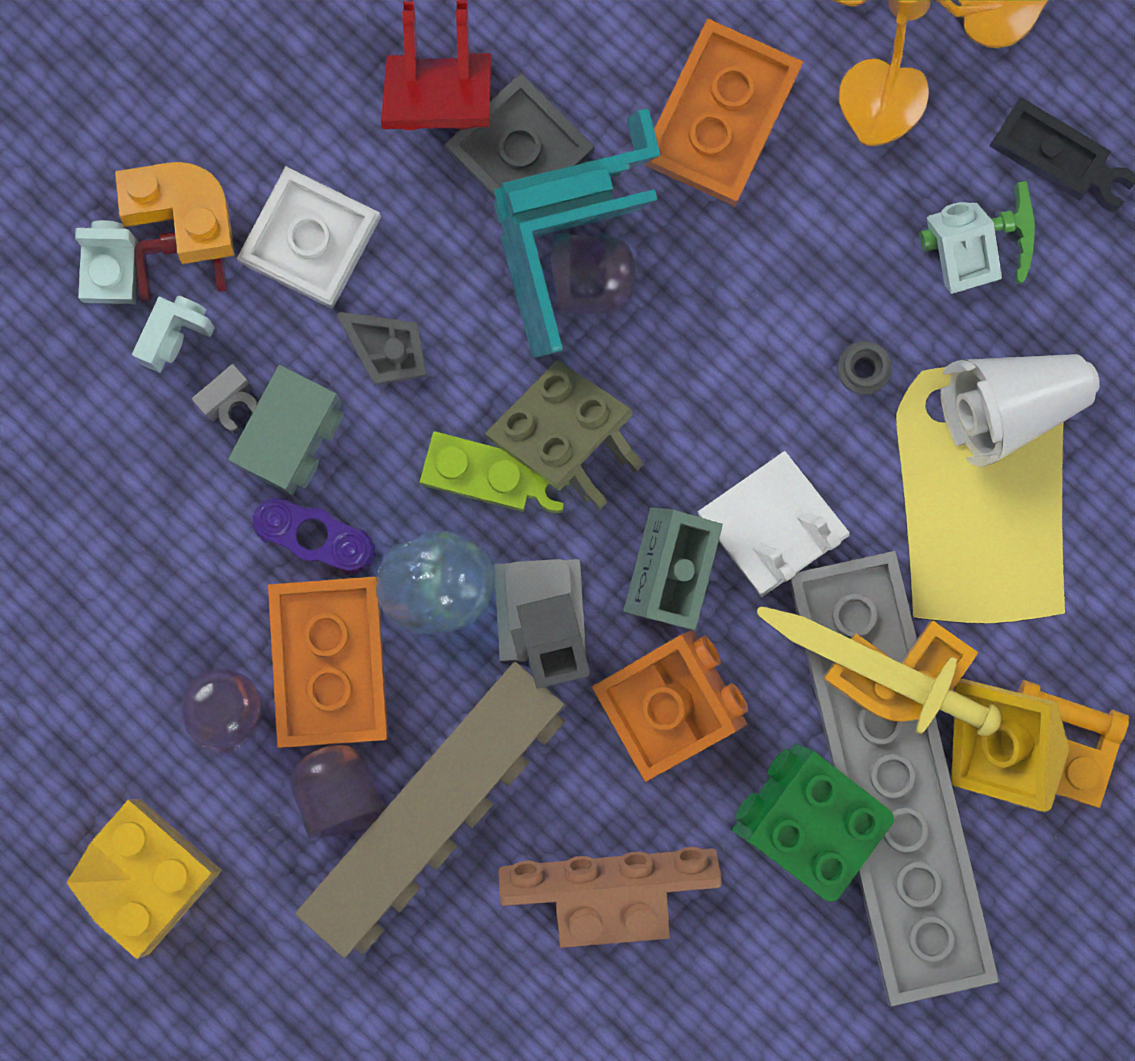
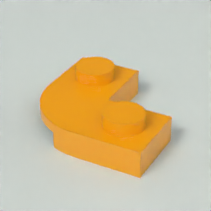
(182, 194)
(926, 656)

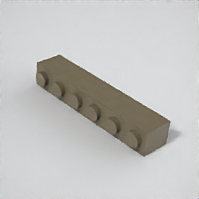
(430, 811)

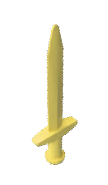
(894, 675)

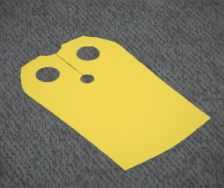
(978, 536)

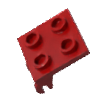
(436, 89)

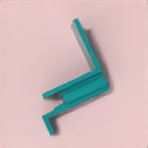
(557, 203)

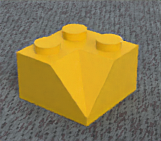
(140, 877)

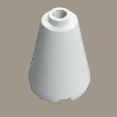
(1013, 400)

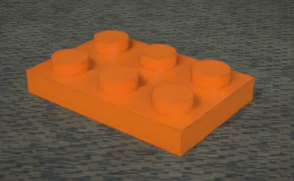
(722, 111)
(327, 662)

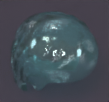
(435, 583)

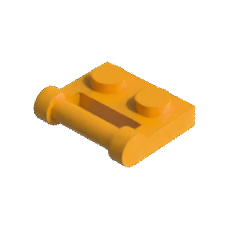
(1086, 768)

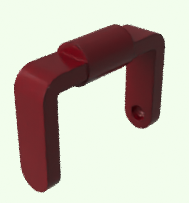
(167, 245)

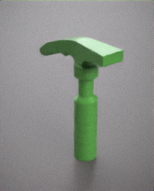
(1021, 221)

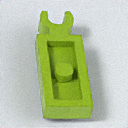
(483, 474)

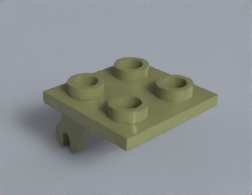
(560, 426)

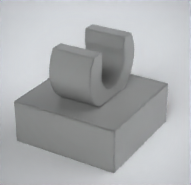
(223, 395)

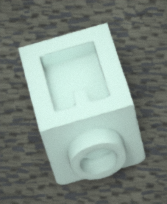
(965, 246)
(107, 263)
(161, 335)

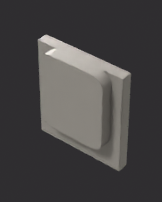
(529, 582)

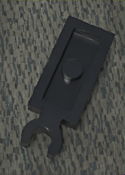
(1060, 154)

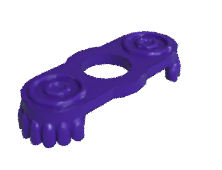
(345, 545)

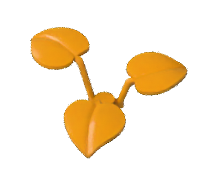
(887, 100)

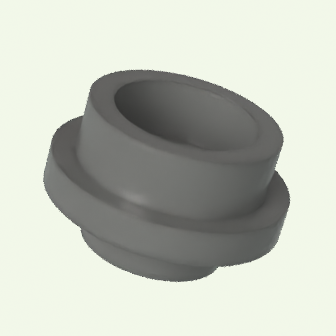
(872, 354)

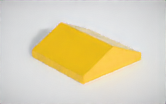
(1018, 760)

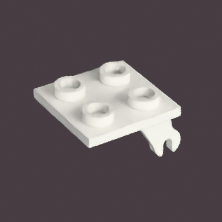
(774, 524)

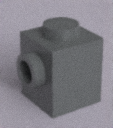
(550, 641)

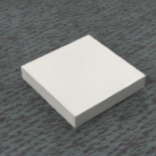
(309, 237)

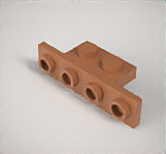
(610, 896)

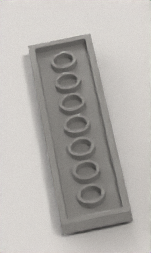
(920, 874)

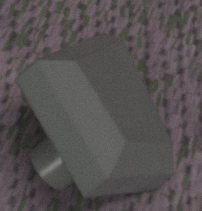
(386, 347)

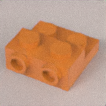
(671, 704)

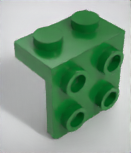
(813, 821)

